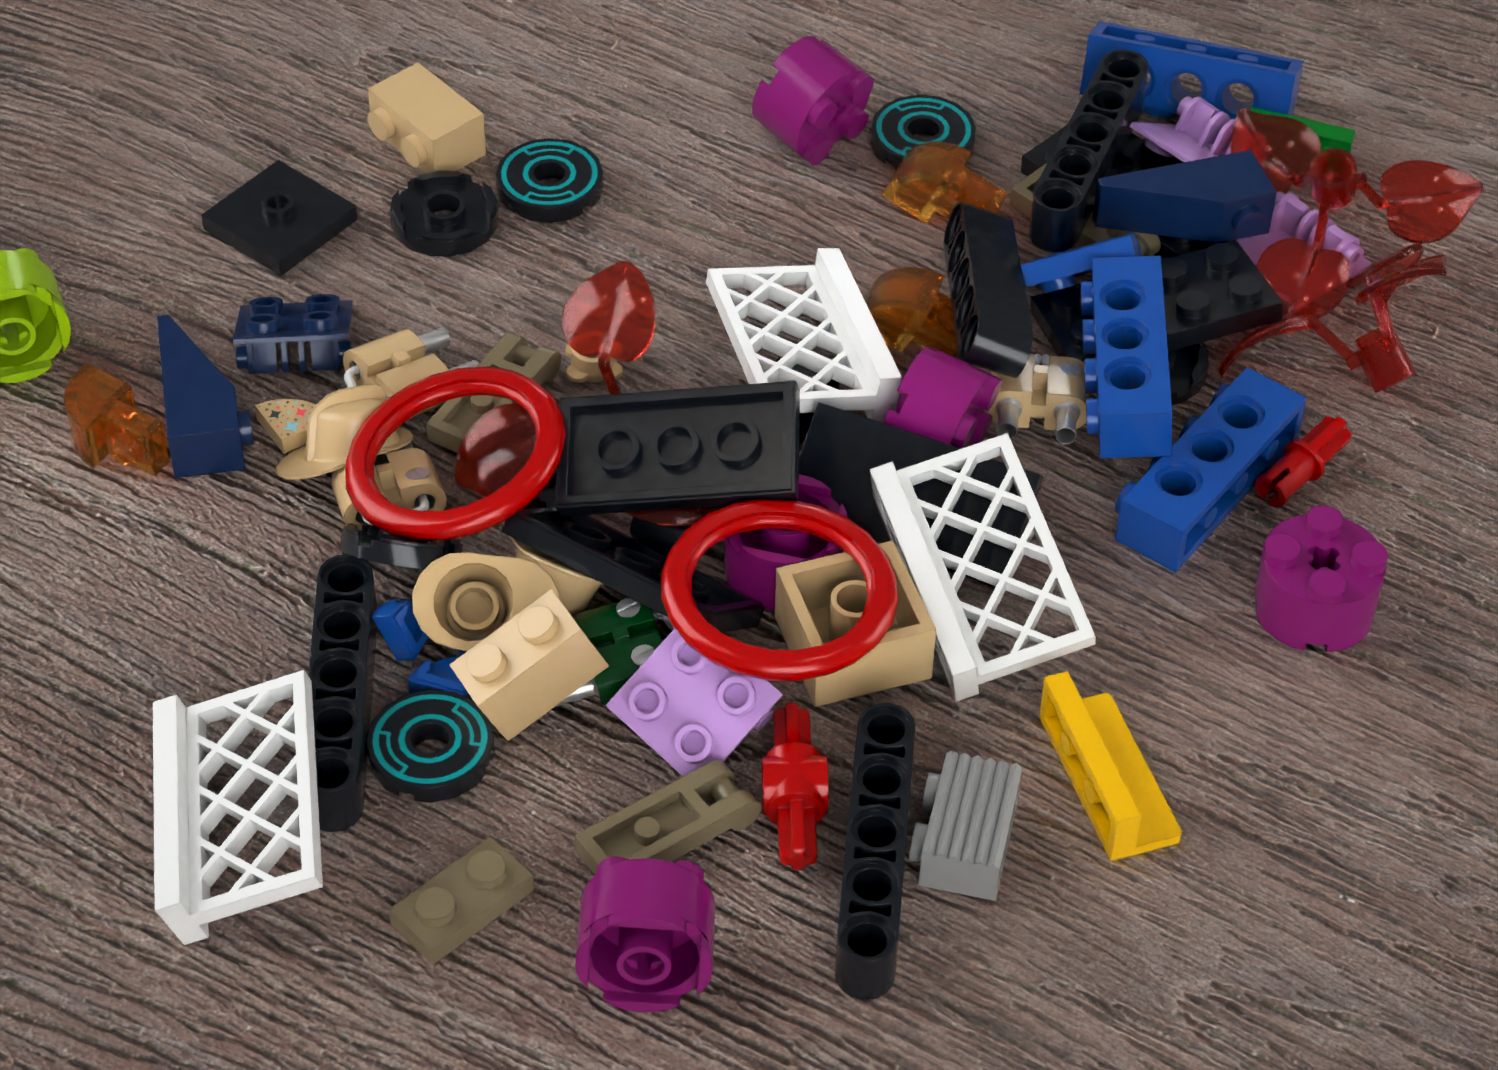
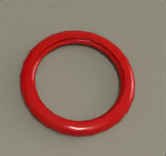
(483, 512)
(763, 662)

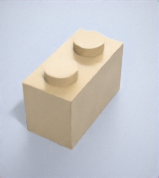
(426, 120)
(529, 665)

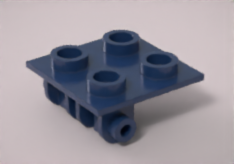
(269, 321)

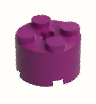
(813, 98)
(945, 399)
(756, 554)
(1319, 580)
(646, 932)

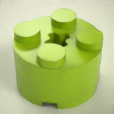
(31, 316)

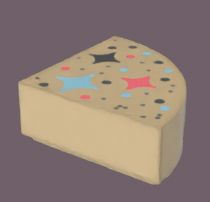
(285, 421)

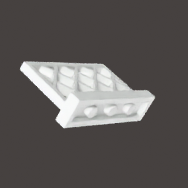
(845, 330)
(916, 543)
(185, 820)

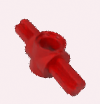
(794, 787)

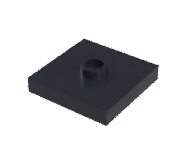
(279, 217)

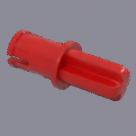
(1303, 460)

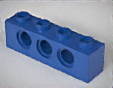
(1269, 77)
(1129, 359)
(1208, 469)

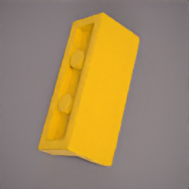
(1106, 770)

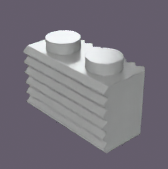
(968, 825)

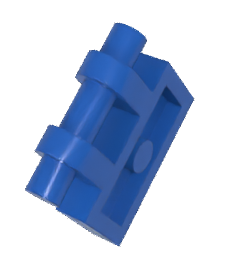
(1059, 269)

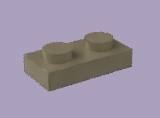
(461, 900)

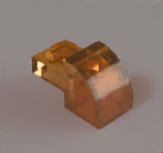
(935, 180)
(911, 308)
(107, 423)

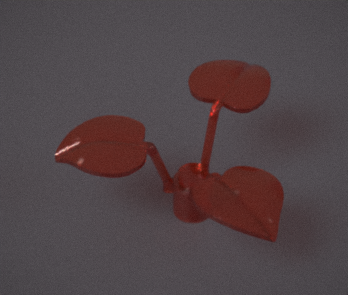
(1421, 197)
(602, 317)
(1379, 350)

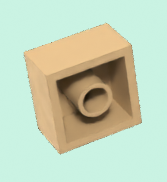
(826, 599)

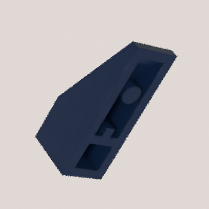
(1192, 200)
(200, 408)

